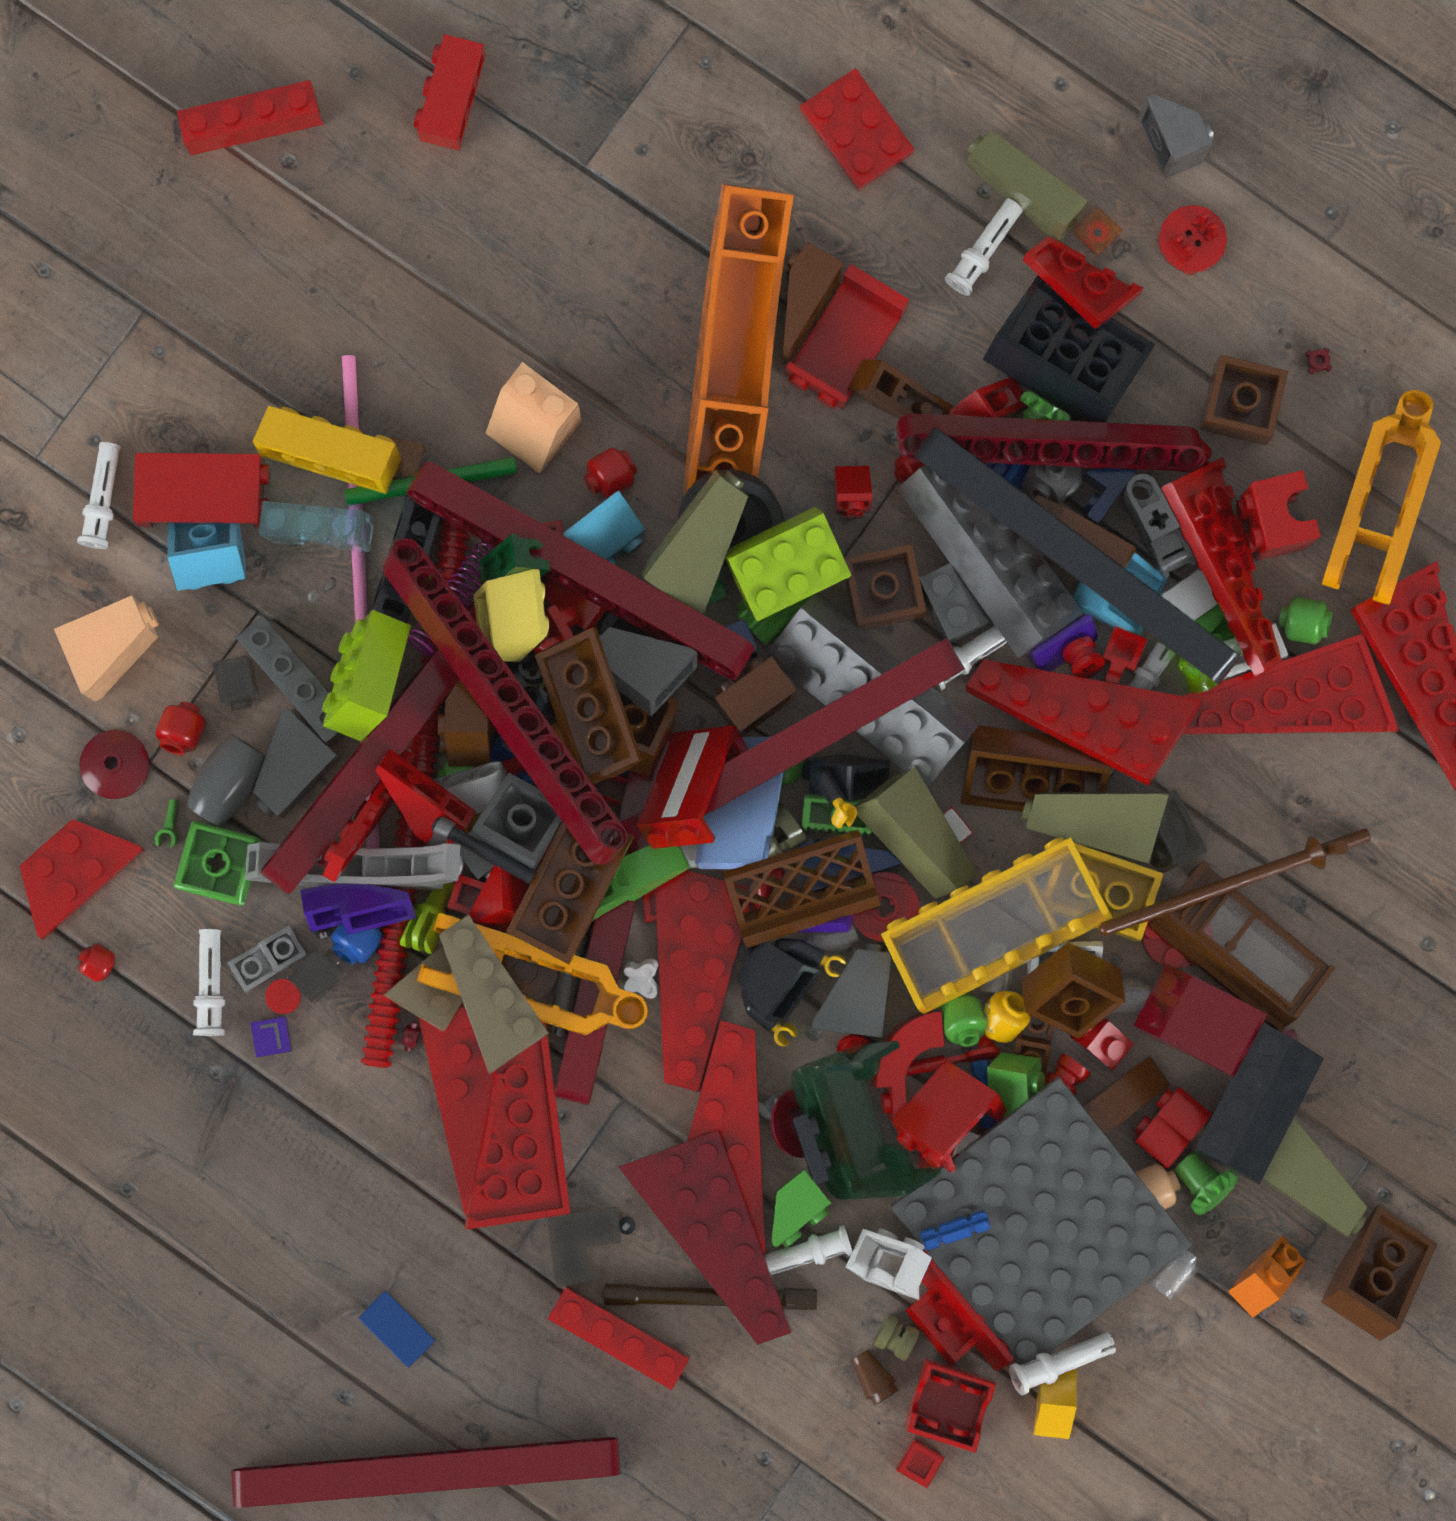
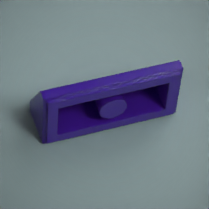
(1049, 653)

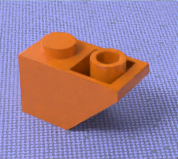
(1267, 1277)

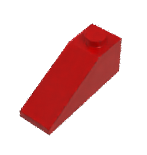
(421, 797)

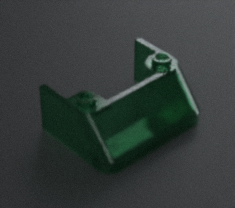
(849, 1128)

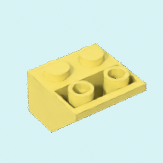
(512, 613)

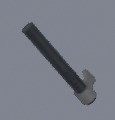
(445, 829)

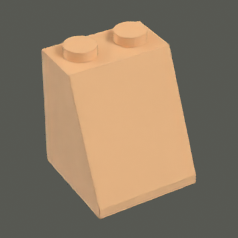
(532, 418)
(107, 644)

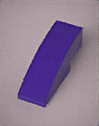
(355, 906)

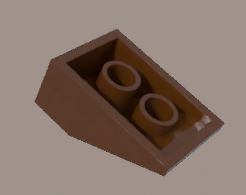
(811, 283)
(464, 730)
(1380, 1274)

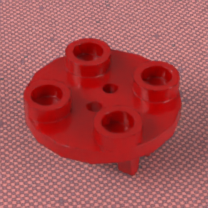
(1181, 249)

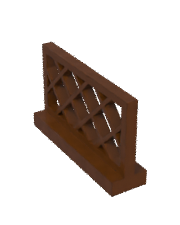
(807, 907)

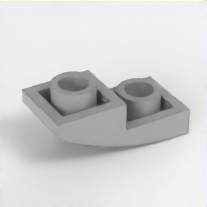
(266, 959)

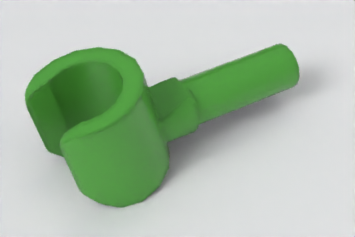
(169, 825)

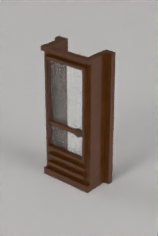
(1244, 951)

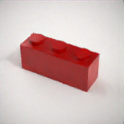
(450, 92)

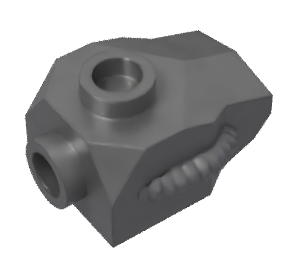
(1052, 481)

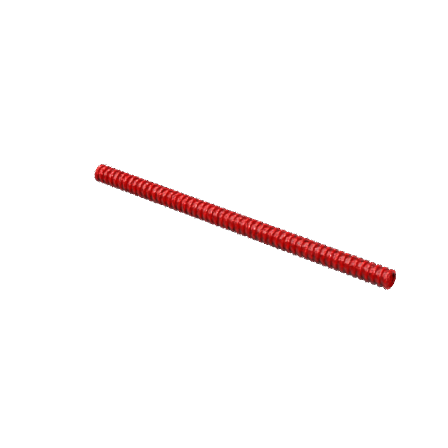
(424, 747)

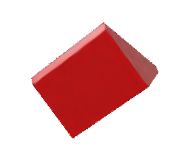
(498, 900)

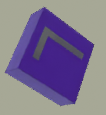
(271, 1037)

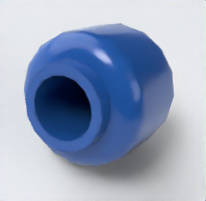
(357, 946)

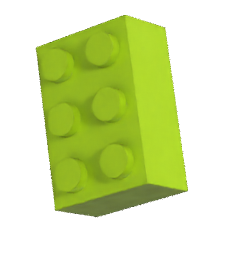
(786, 563)
(365, 675)

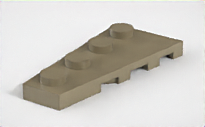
(493, 1002)

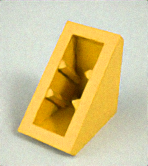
(1056, 1406)

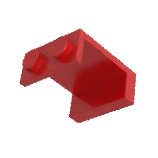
(945, 1114)

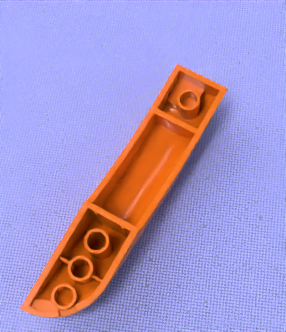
(737, 332)

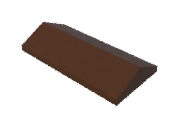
(588, 706)
(563, 897)

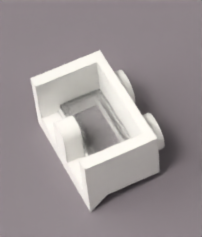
(889, 1262)

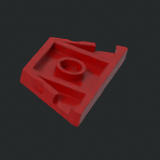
(71, 871)

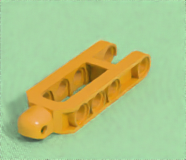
(1406, 427)
(612, 1005)

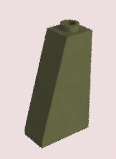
(1015, 176)
(697, 544)
(1102, 820)
(917, 832)
(1313, 1183)

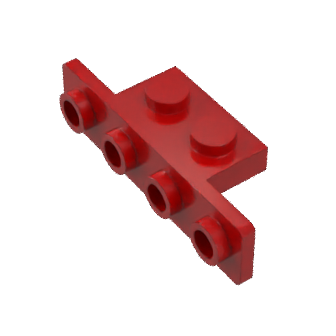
(953, 1323)

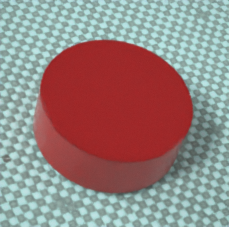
(283, 996)

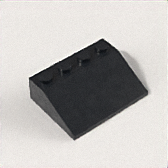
(1065, 357)

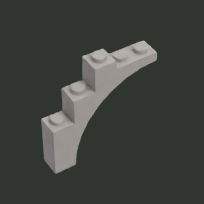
(404, 868)

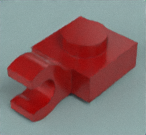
(1122, 653)

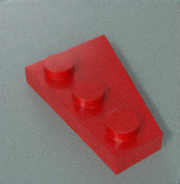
(1083, 286)

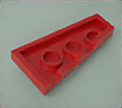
(357, 832)

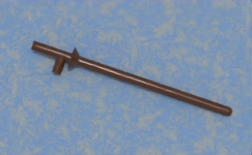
(1313, 853)

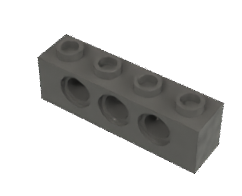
(289, 674)

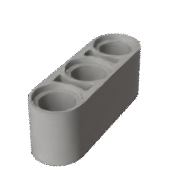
(475, 785)

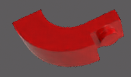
(914, 1037)

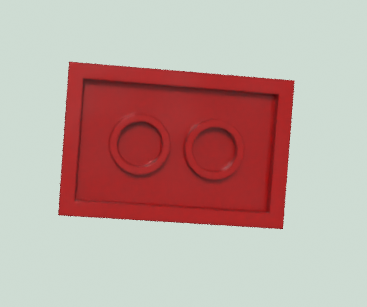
(857, 129)

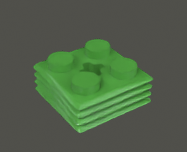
(198, 876)

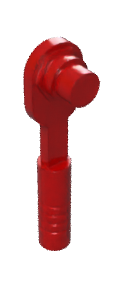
(985, 1050)

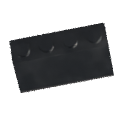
(1259, 1104)

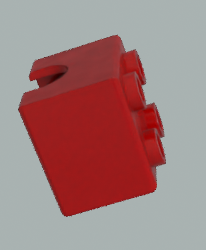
(1269, 524)
(949, 1404)

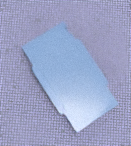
(742, 826)

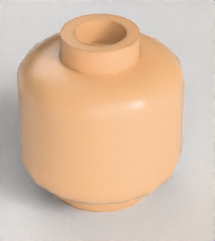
(1160, 1183)

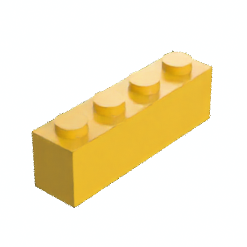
(327, 448)

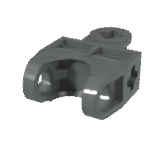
(1160, 541)

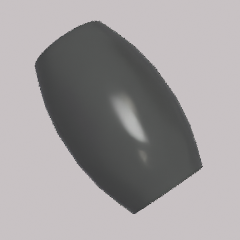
(225, 780)

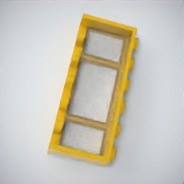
(995, 924)

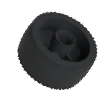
(759, 514)

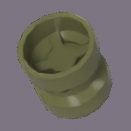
(896, 1337)

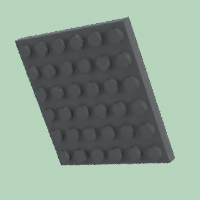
(1064, 1218)

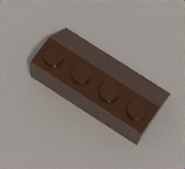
(1015, 764)

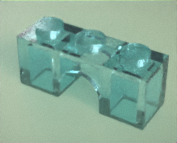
(316, 524)

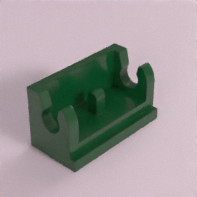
(511, 558)

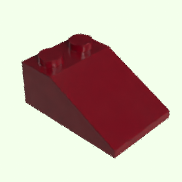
(1199, 1020)

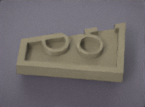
(424, 1001)

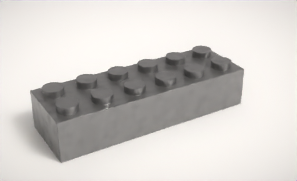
(994, 563)
(836, 657)

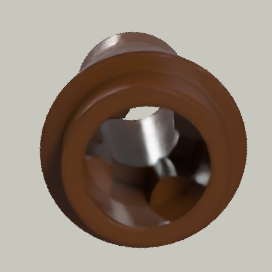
(874, 1378)

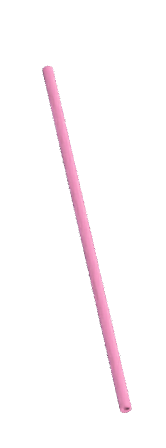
(358, 557)

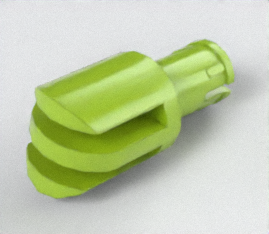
(419, 931)

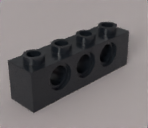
(415, 524)

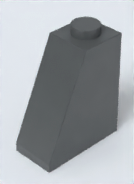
(646, 667)
(291, 766)
(858, 995)

